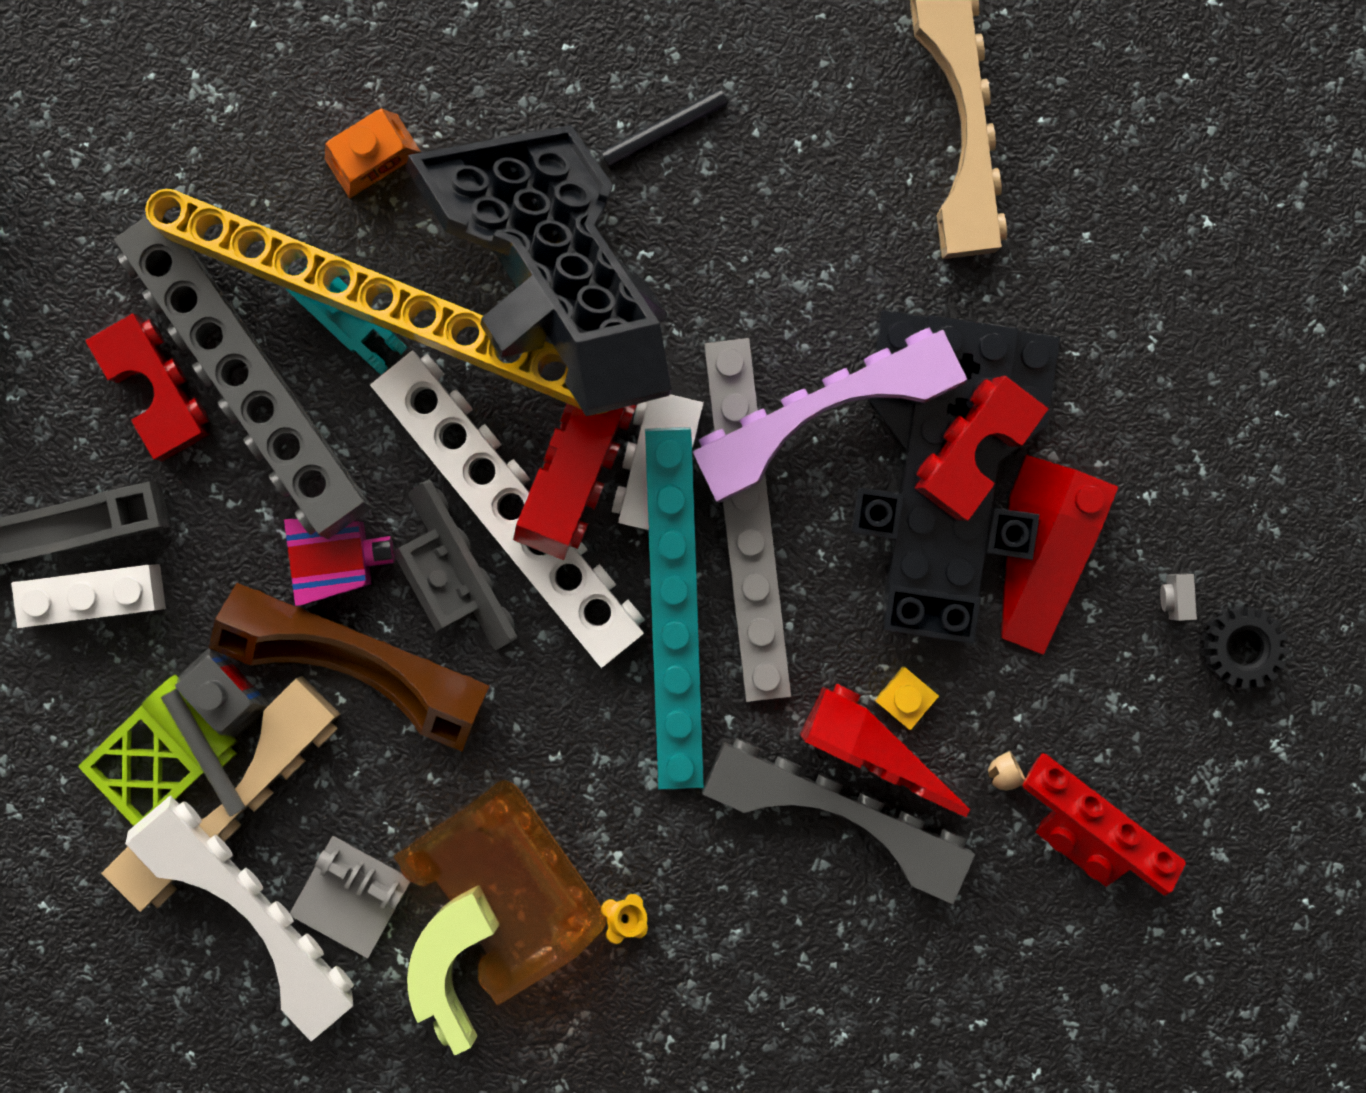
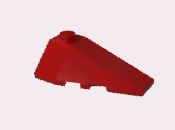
(1069, 523)
(858, 737)

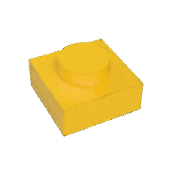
(906, 698)

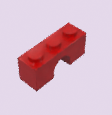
(172, 418)
(952, 476)

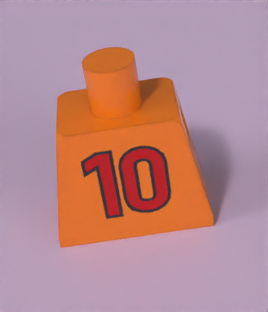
(369, 151)

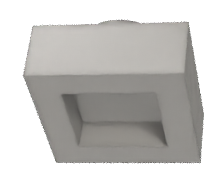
(1179, 597)

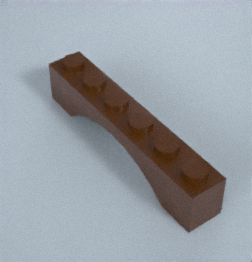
(267, 630)

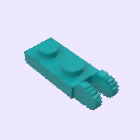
(349, 328)

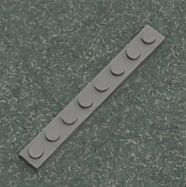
(749, 534)

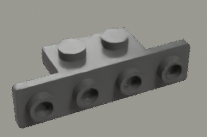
(446, 572)

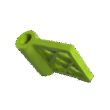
(158, 719)

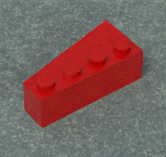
(569, 479)

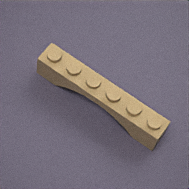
(969, 215)
(288, 728)

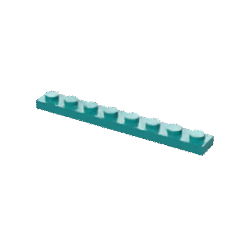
(674, 607)

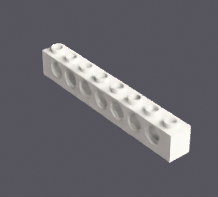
(398, 390)

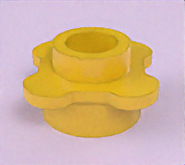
(637, 918)

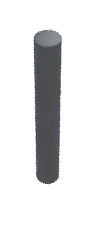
(203, 752)

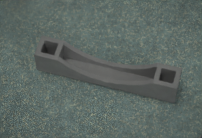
(83, 522)
(752, 783)

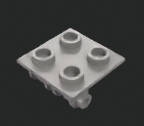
(350, 896)

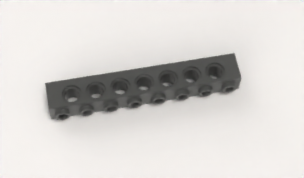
(342, 498)

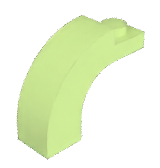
(430, 968)

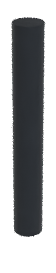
(664, 127)

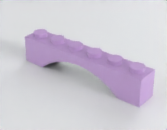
(914, 373)

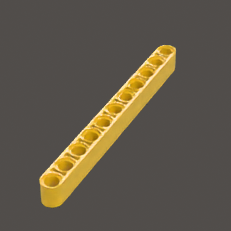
(357, 298)

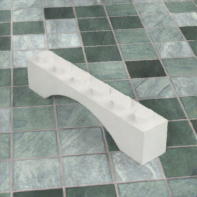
(180, 850)

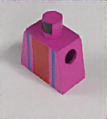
(335, 564)

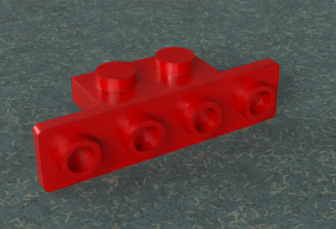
(1097, 832)

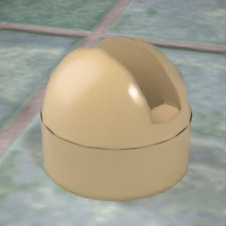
(1006, 772)

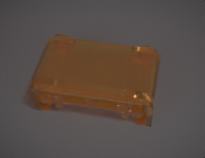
(526, 877)

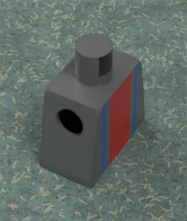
(221, 694)

